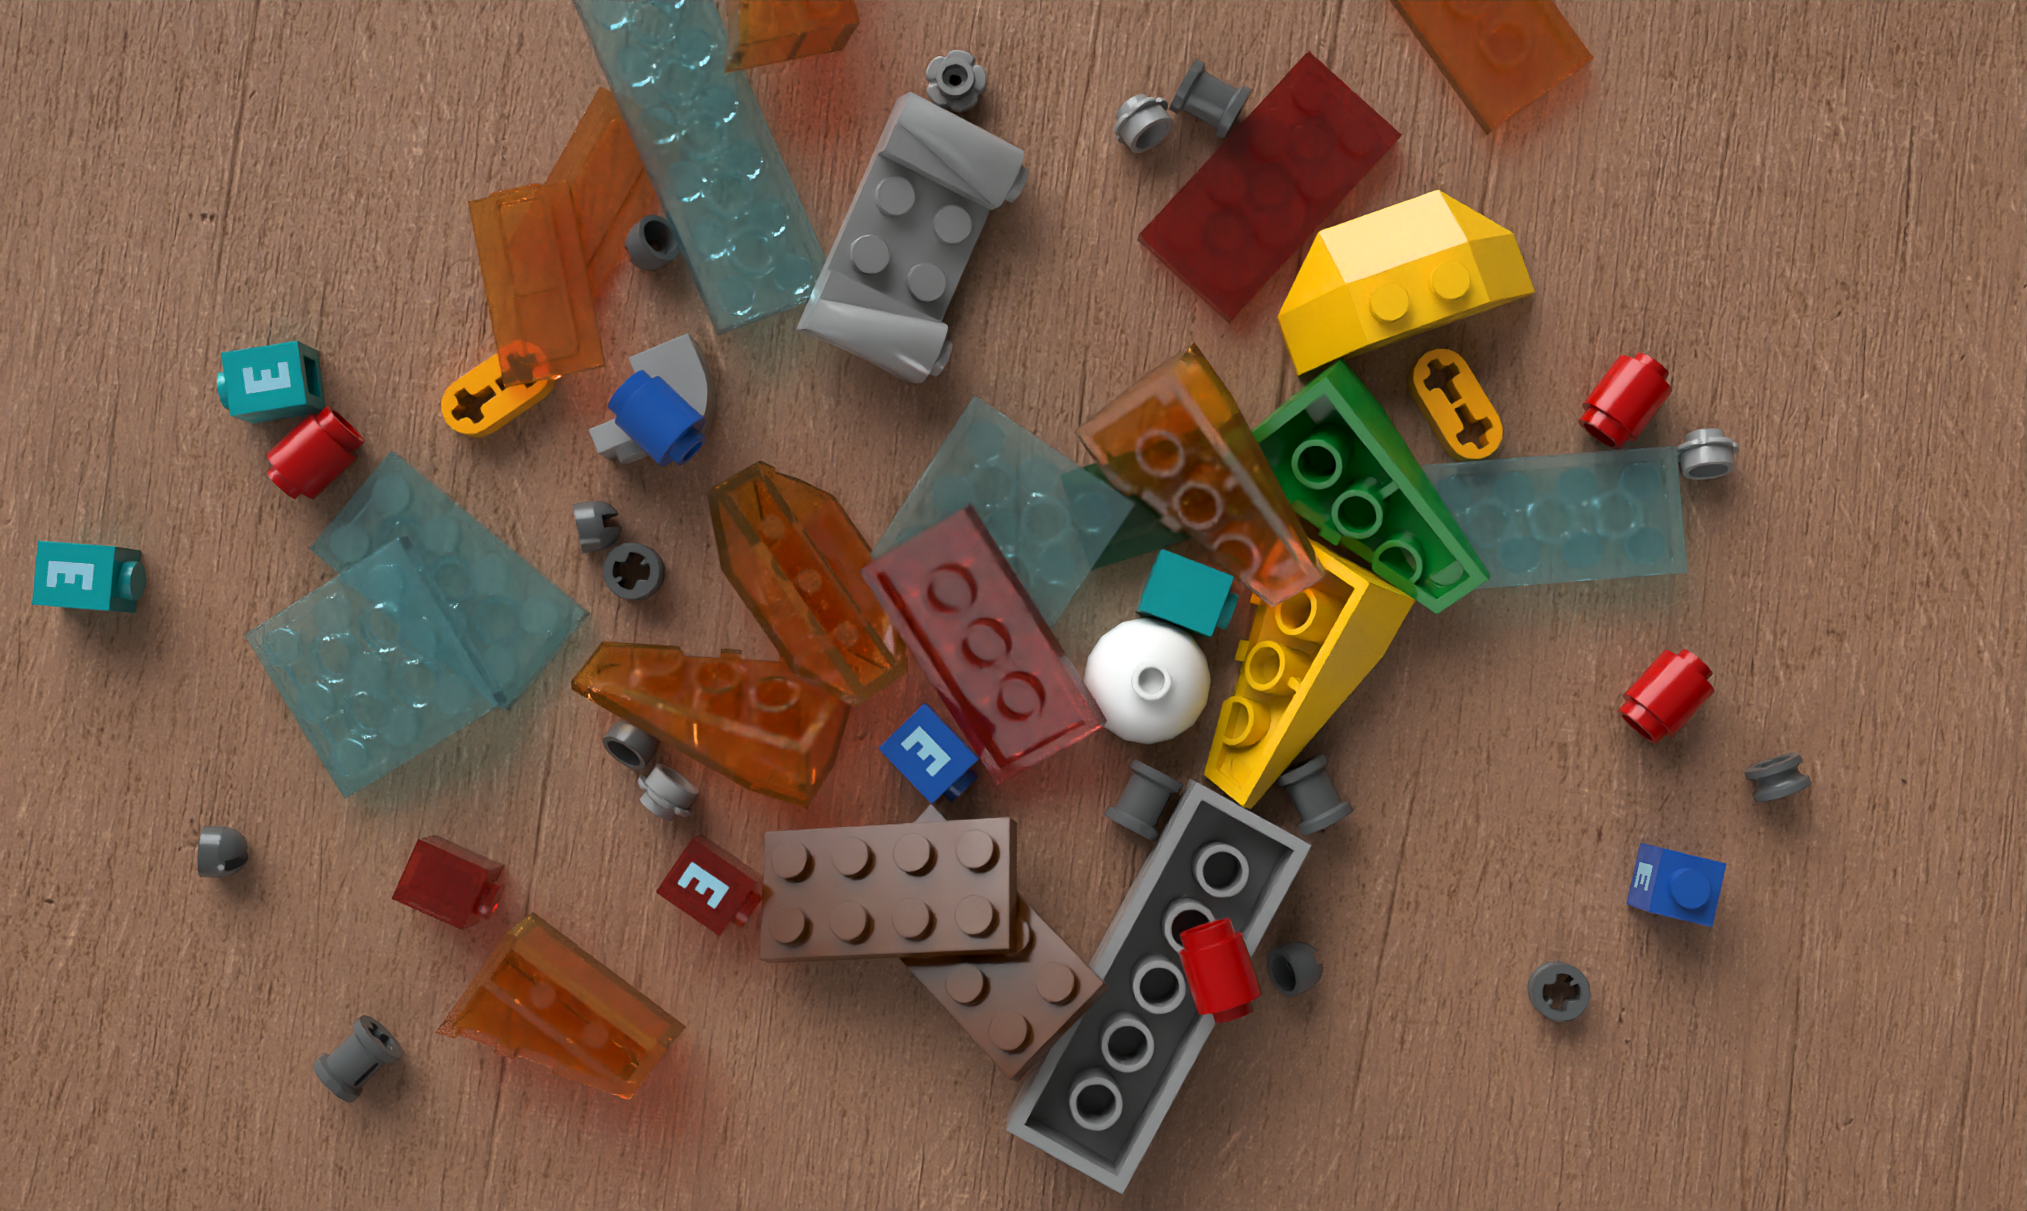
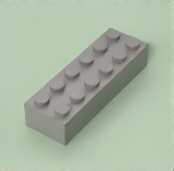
(1124, 1060)

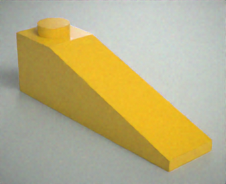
(1299, 671)

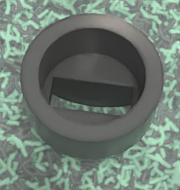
(647, 232)
(590, 525)
(630, 744)
(221, 852)
(1294, 968)

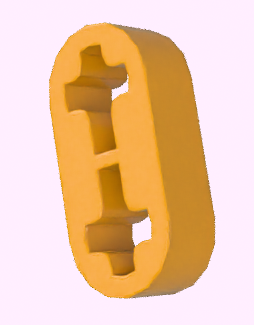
(1468, 398)
(496, 411)

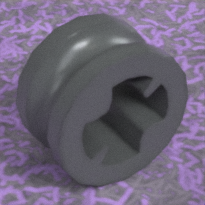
(625, 554)
(1777, 777)
(1570, 1006)

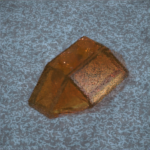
(799, 575)

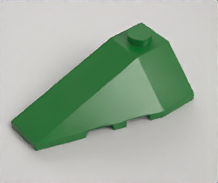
(1366, 490)

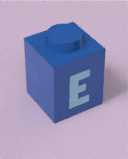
(931, 755)
(1676, 884)

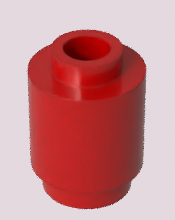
(1625, 400)
(314, 454)
(1666, 695)
(1219, 970)

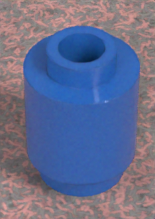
(658, 419)

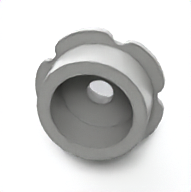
(960, 97)
(1142, 122)
(1707, 454)
(667, 792)

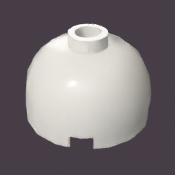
(1148, 680)

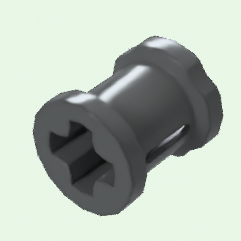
(1210, 99)
(1313, 794)
(1143, 799)
(357, 1058)

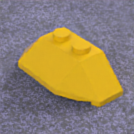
(1397, 279)

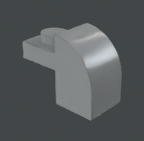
(685, 371)

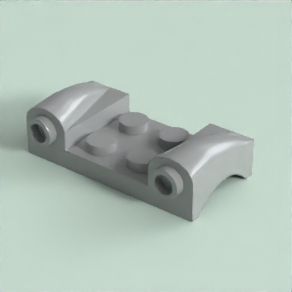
(911, 238)

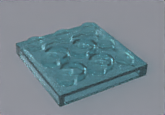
(1032, 498)
(376, 666)

